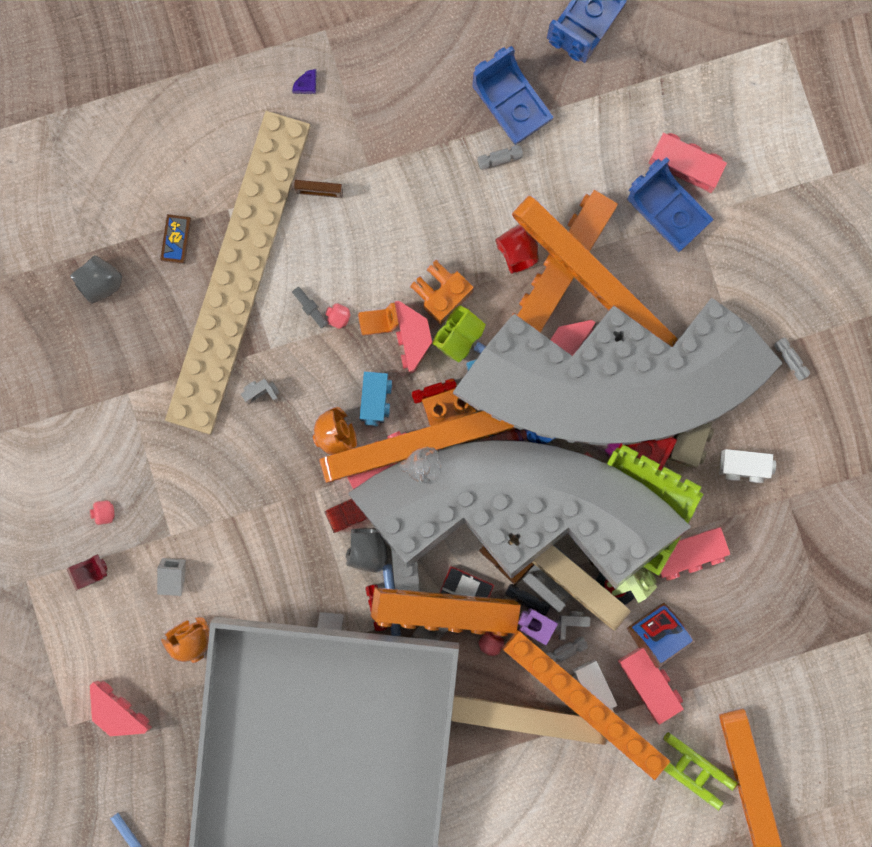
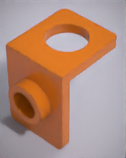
(378, 320)

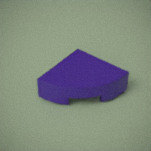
(306, 83)

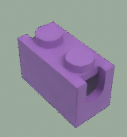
(542, 628)

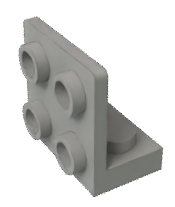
(546, 587)

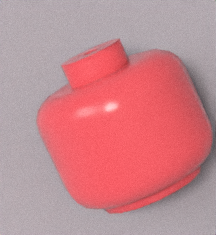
(338, 315)
(102, 512)
(491, 643)

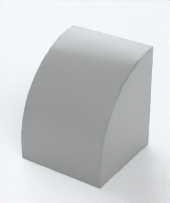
(171, 576)

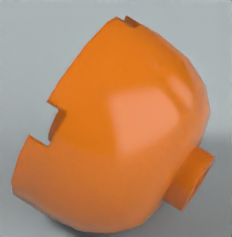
(333, 433)
(188, 641)

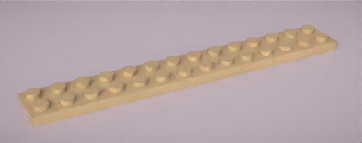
(238, 273)

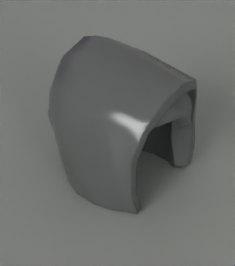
(97, 279)
(367, 550)

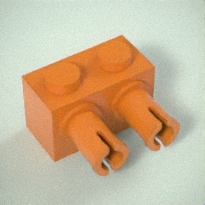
(451, 294)
(445, 408)

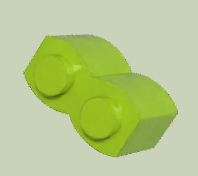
(459, 334)

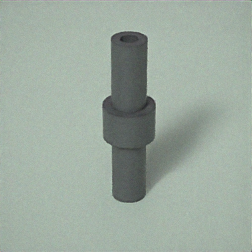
(310, 307)

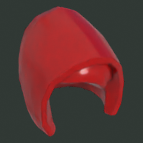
(518, 249)

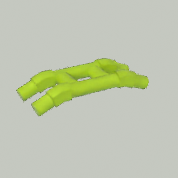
(708, 769)

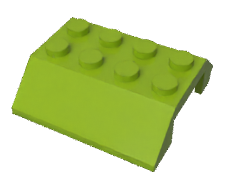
(666, 484)

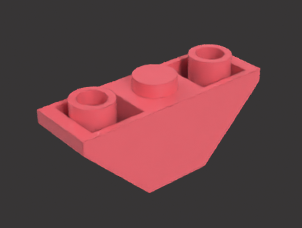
(413, 335)
(572, 336)
(114, 713)

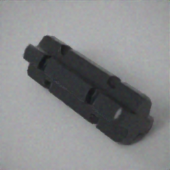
(527, 599)

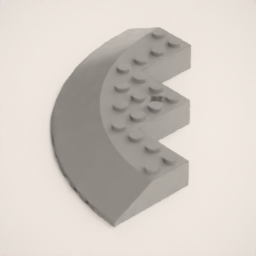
(621, 379)
(527, 495)

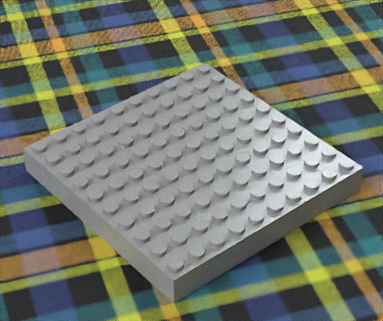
(321, 738)

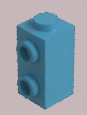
(373, 399)

